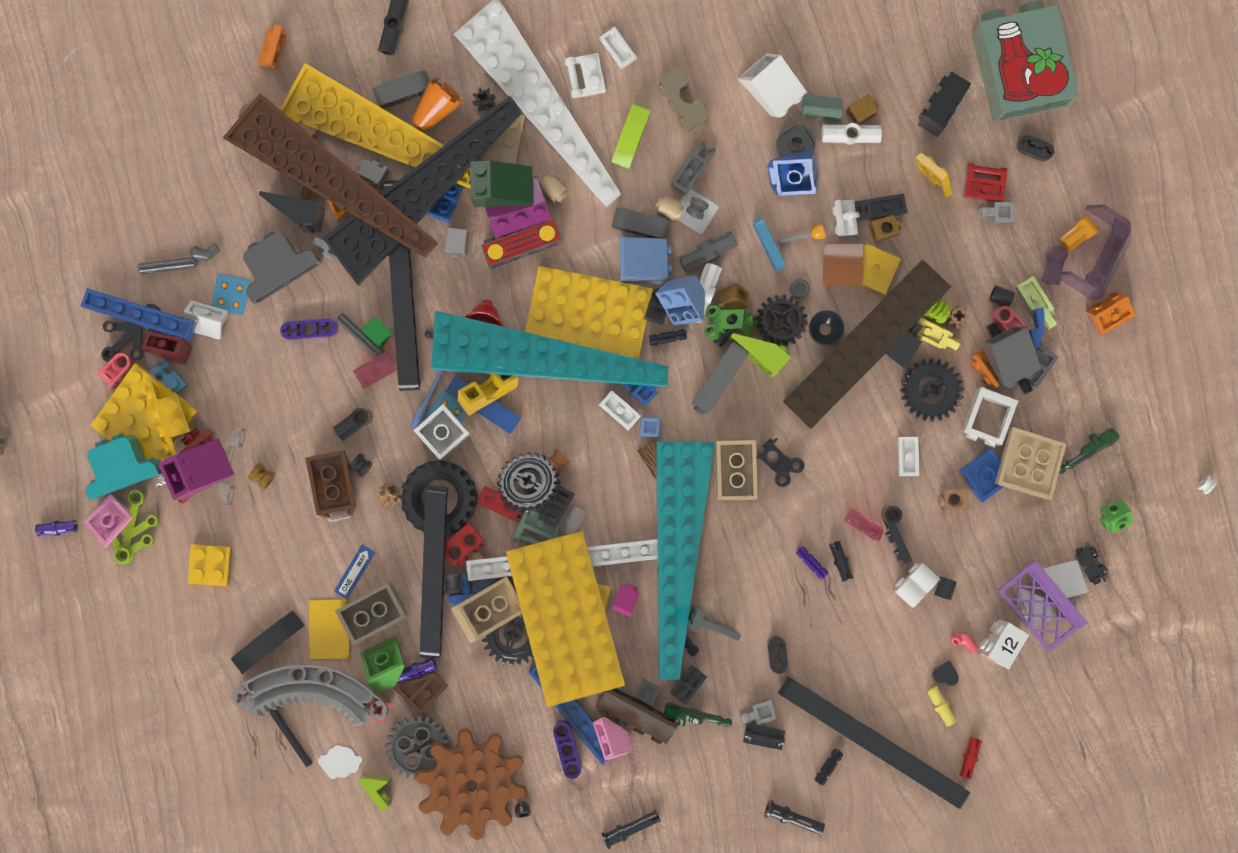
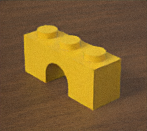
(475, 396)

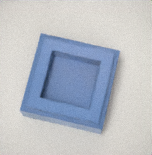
(650, 427)

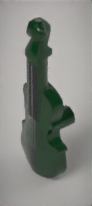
(1096, 444)
(683, 714)

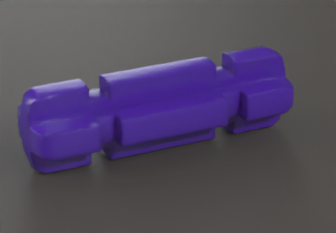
(812, 563)

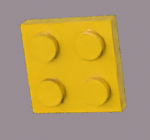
(209, 565)

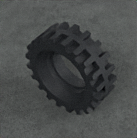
(439, 470)

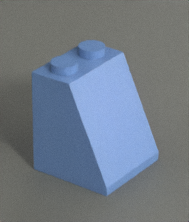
(644, 259)

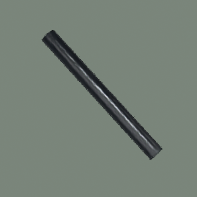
(290, 737)

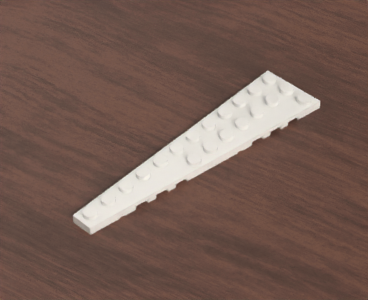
(511, 64)

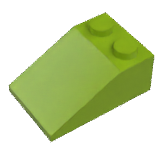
(764, 354)

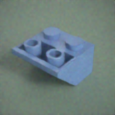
(683, 300)

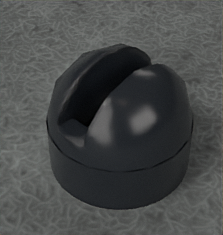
(522, 810)

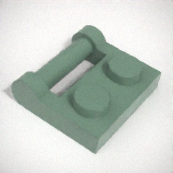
(533, 523)

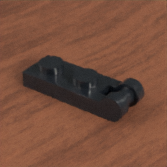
(881, 207)

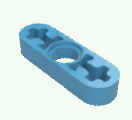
(768, 244)

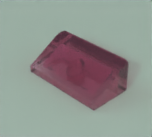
(375, 370)
(864, 525)

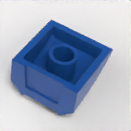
(794, 174)

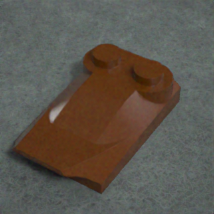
(331, 485)

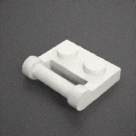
(591, 74)

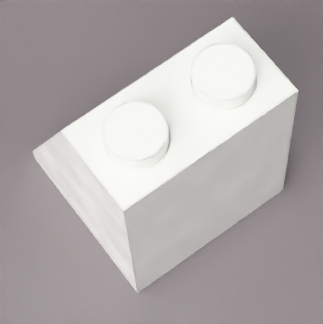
(773, 84)

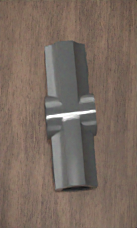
(708, 251)

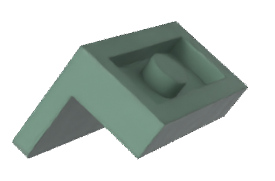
(821, 108)

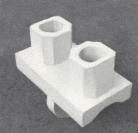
(846, 217)

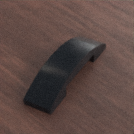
(267, 641)

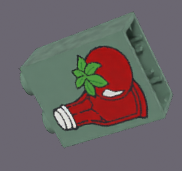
(1024, 61)

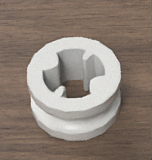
(1207, 484)

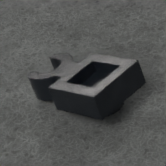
(655, 310)

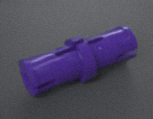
(56, 528)
(418, 669)

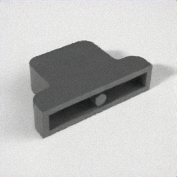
(275, 265)

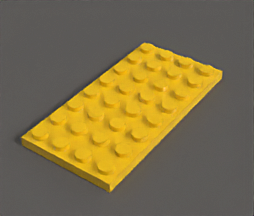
(565, 619)

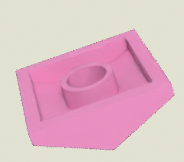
(109, 519)

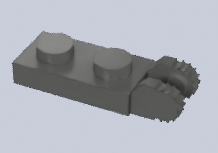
(692, 169)

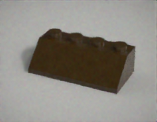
(637, 714)

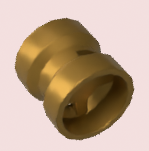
(261, 476)

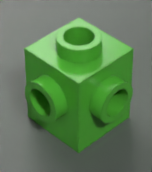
(1116, 516)

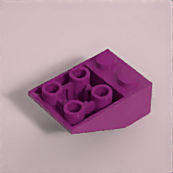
(196, 470)

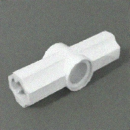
(863, 133)
(708, 281)

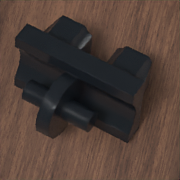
(688, 684)

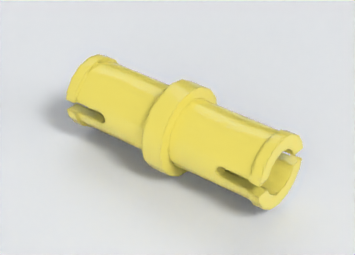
(941, 706)

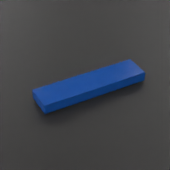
(493, 412)

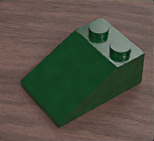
(501, 184)

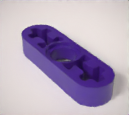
(295, 335)

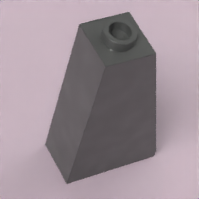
(720, 379)

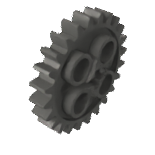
(409, 731)

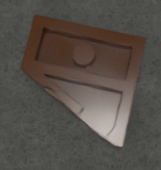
(422, 691)

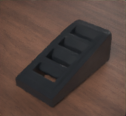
(567, 494)

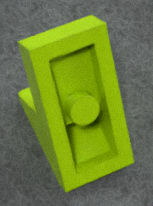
(372, 786)

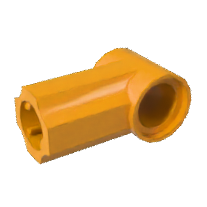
(1081, 231)

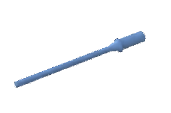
(422, 410)

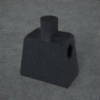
(906, 347)

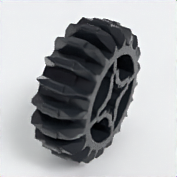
(788, 326)

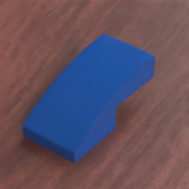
(1039, 320)
(641, 392)

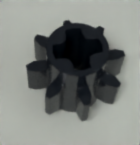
(486, 104)

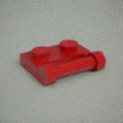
(984, 188)

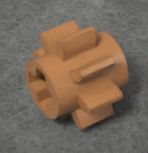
(960, 312)
(388, 495)

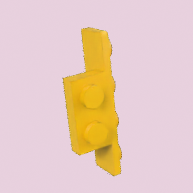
(169, 417)

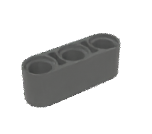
(401, 89)
(640, 223)

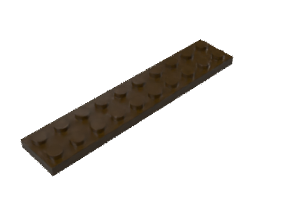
(867, 343)

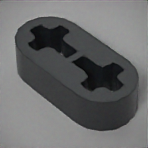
(1037, 144)
(782, 655)

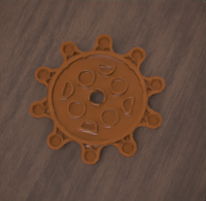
(466, 763)

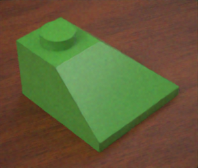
(383, 665)

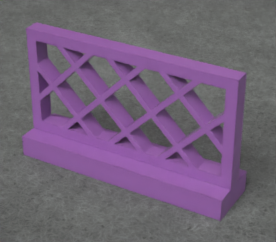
(1054, 594)

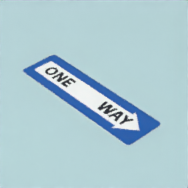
(354, 571)

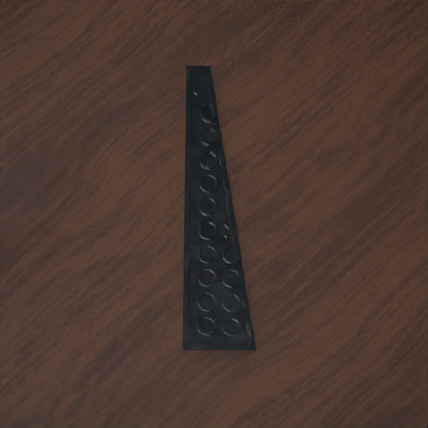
(363, 247)

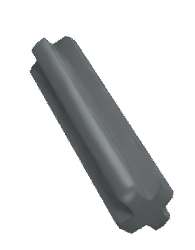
(167, 265)
(361, 337)

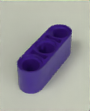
(567, 759)

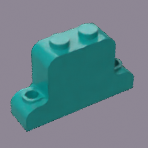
(118, 465)

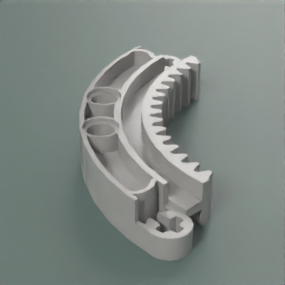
(282, 687)

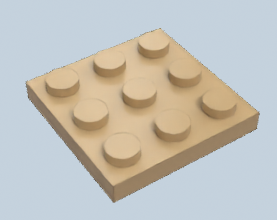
(1030, 463)

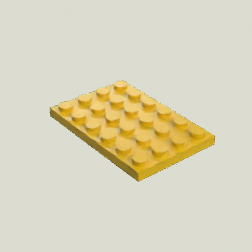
(589, 311)

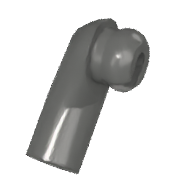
(204, 254)

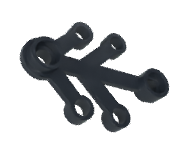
(133, 331)

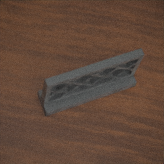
(698, 618)

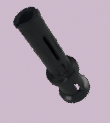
(785, 812)
(622, 832)

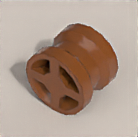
(558, 460)

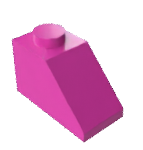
(626, 599)

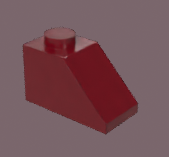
(167, 347)

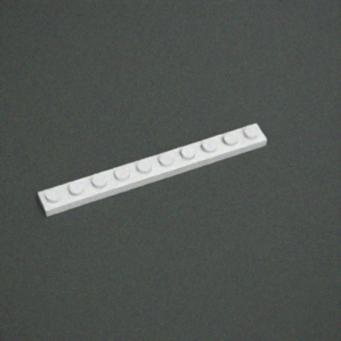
(598, 555)

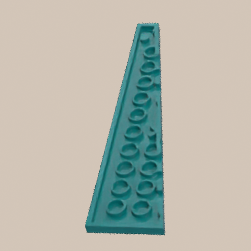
(492, 349)
(681, 501)

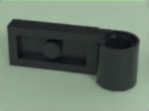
(893, 534)

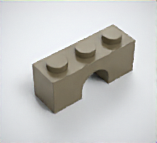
(690, 114)

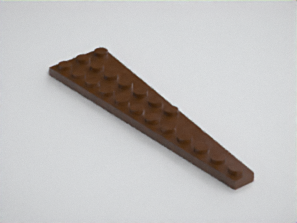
(288, 148)

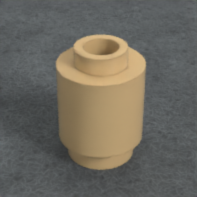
(553, 189)
(670, 208)

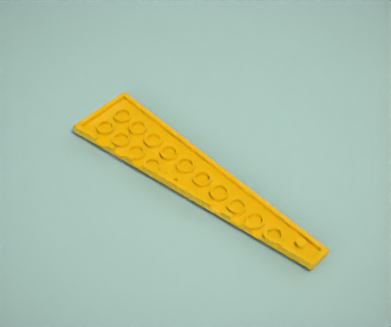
(348, 116)

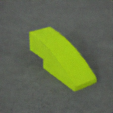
(631, 136)

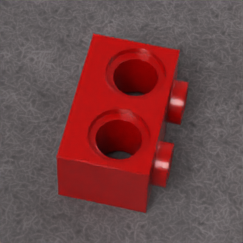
(459, 541)

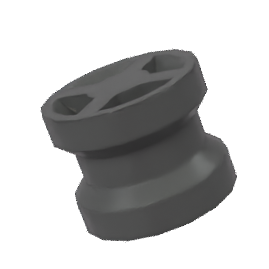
(697, 208)

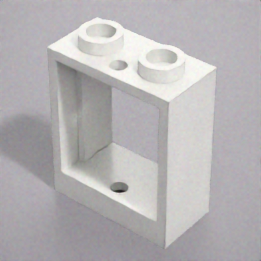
(982, 393)

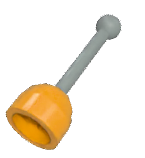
(816, 232)

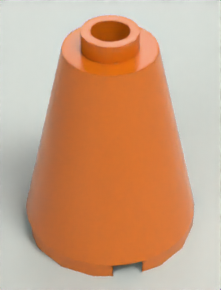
(435, 104)

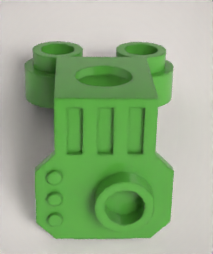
(745, 321)

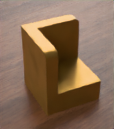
(733, 298)

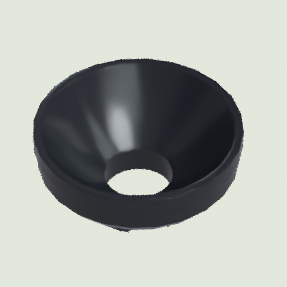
(833, 320)

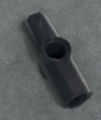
(391, 36)

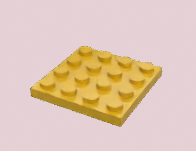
(130, 412)

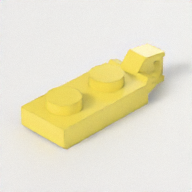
(937, 335)

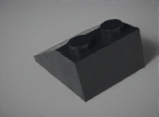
(304, 213)

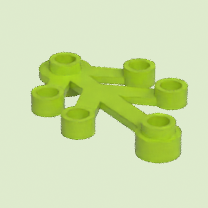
(131, 531)

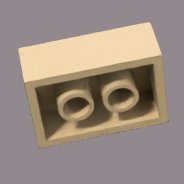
(736, 470)

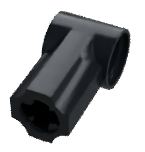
(351, 424)

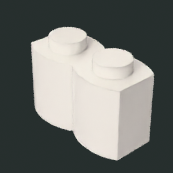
(916, 584)

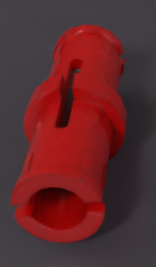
(970, 757)

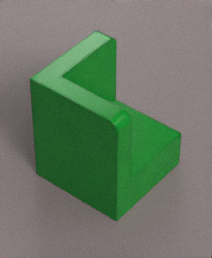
(377, 332)

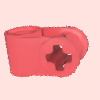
(1011, 319)
(114, 372)

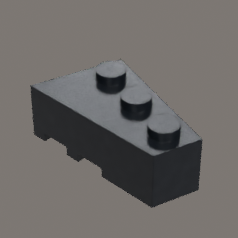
(943, 103)

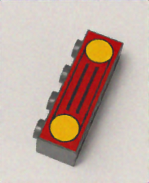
(521, 243)

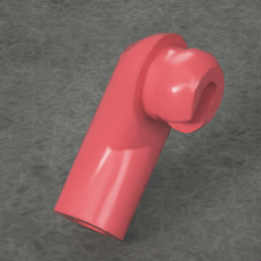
(964, 639)

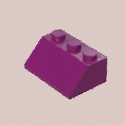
(513, 218)

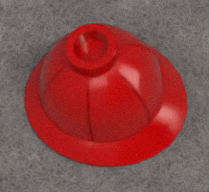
(486, 313)

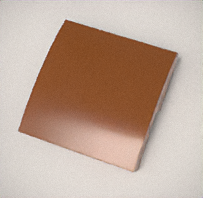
(843, 265)

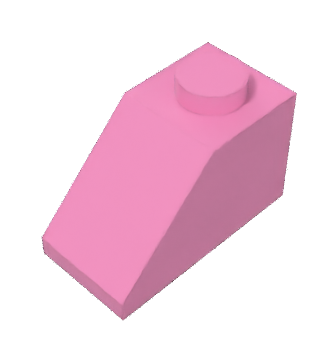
(612, 739)

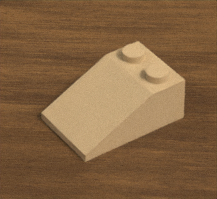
(487, 610)

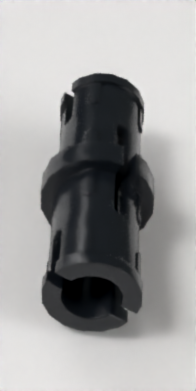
(841, 561)

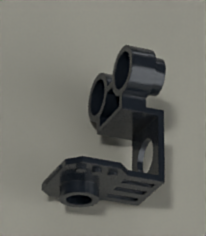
(783, 465)

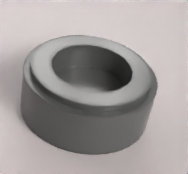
(799, 288)

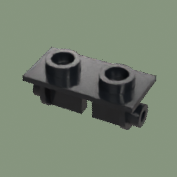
(1096, 570)
(764, 736)

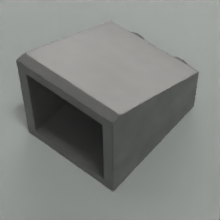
(1012, 356)

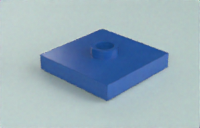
(982, 474)

